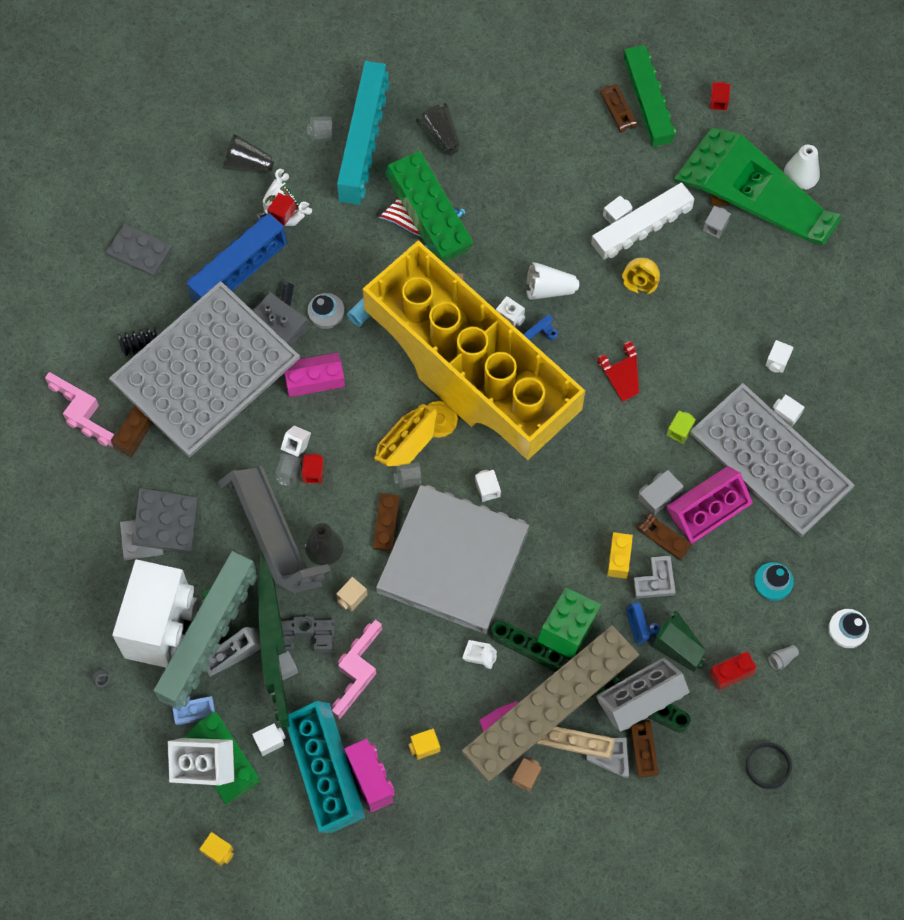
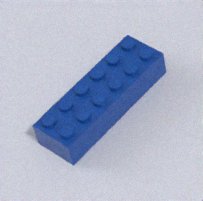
(240, 258)

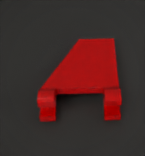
(622, 374)

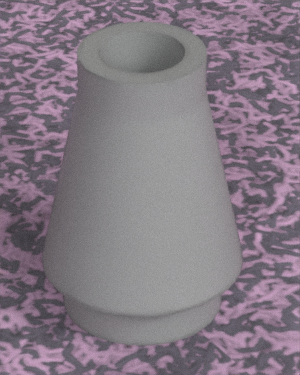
(781, 658)

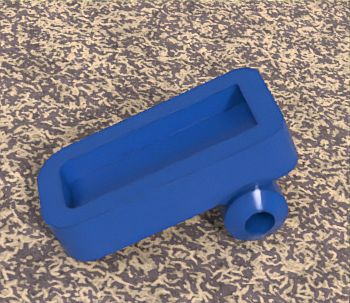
(545, 326)
(638, 624)

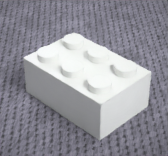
(201, 761)

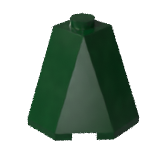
(680, 643)

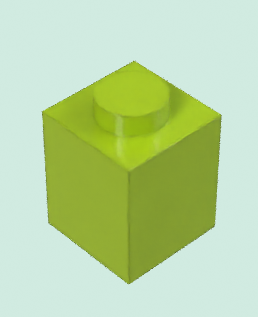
(681, 426)

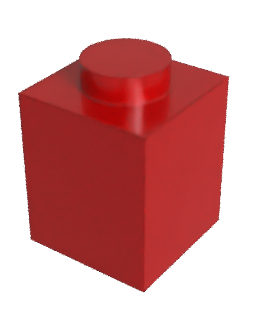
(719, 96)
(282, 208)
(313, 468)

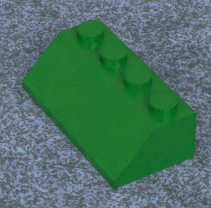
(244, 775)

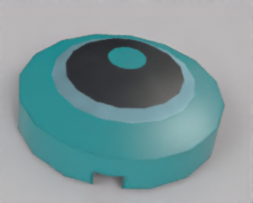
(773, 581)

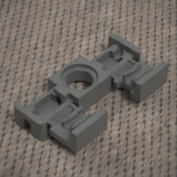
(320, 627)

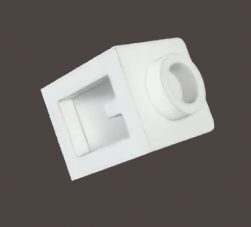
(480, 653)

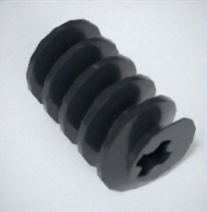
(136, 341)

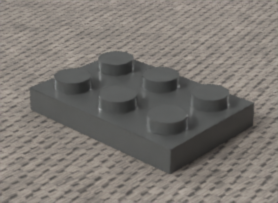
(139, 250)

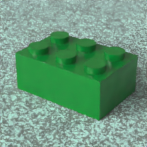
(569, 623)

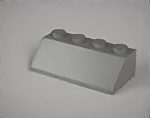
(643, 694)

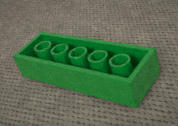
(429, 207)

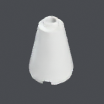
(804, 167)
(549, 282)

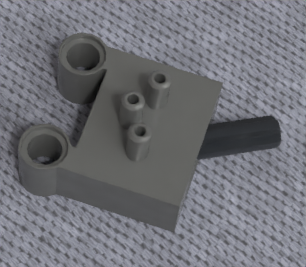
(281, 317)

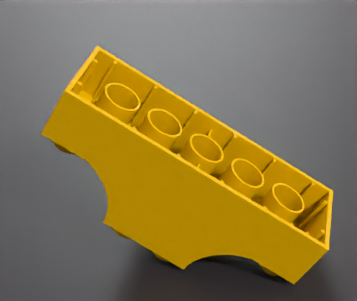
(471, 352)

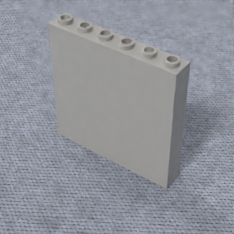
(453, 558)

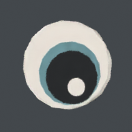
(848, 628)

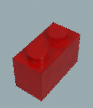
(733, 670)

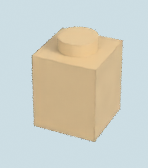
(351, 594)

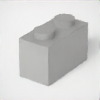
(660, 492)

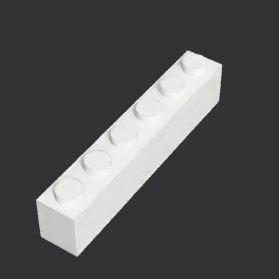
(642, 221)

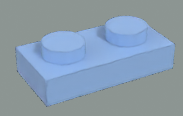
(194, 711)

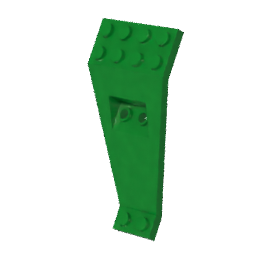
(745, 177)

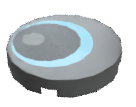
(326, 310)

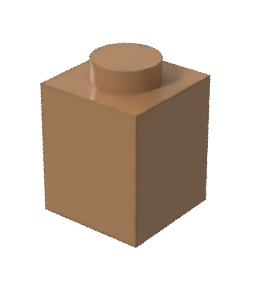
(527, 774)

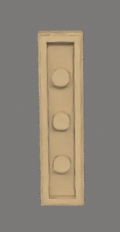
(579, 742)

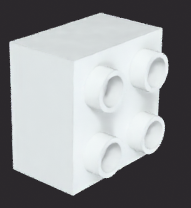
(154, 613)

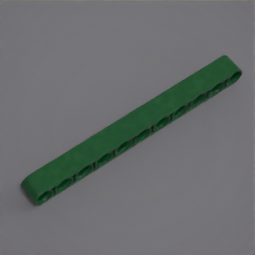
(543, 658)

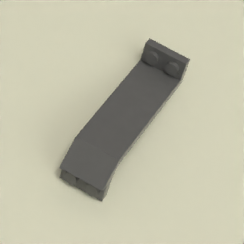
(272, 530)

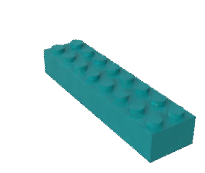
(362, 133)

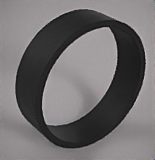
(780, 749)

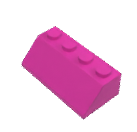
(710, 504)

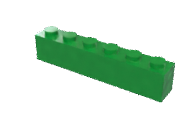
(649, 95)

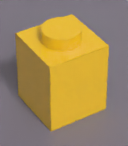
(424, 744)
(217, 849)

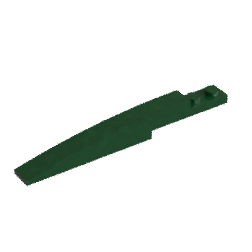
(272, 642)

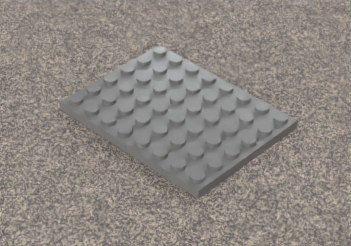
(204, 369)

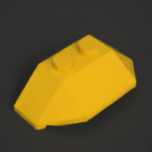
(407, 437)

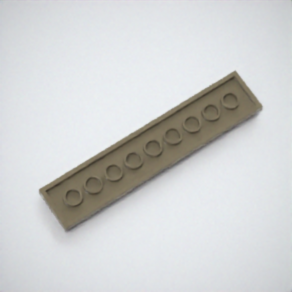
(549, 704)

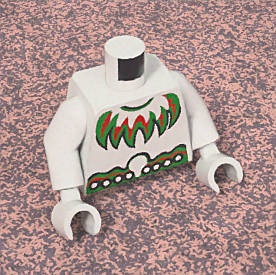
(277, 187)

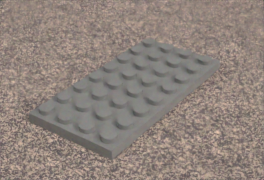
(772, 459)

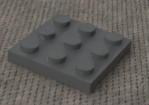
(164, 521)

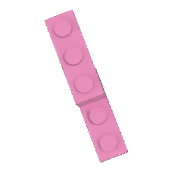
(80, 409)
(356, 669)

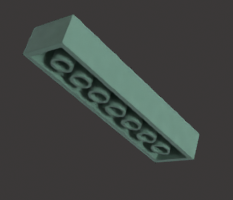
(206, 631)

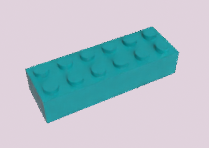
(324, 767)

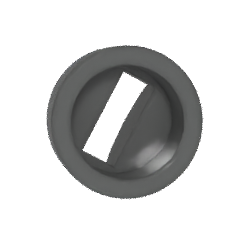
(106, 677)

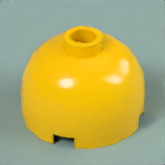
(641, 273)

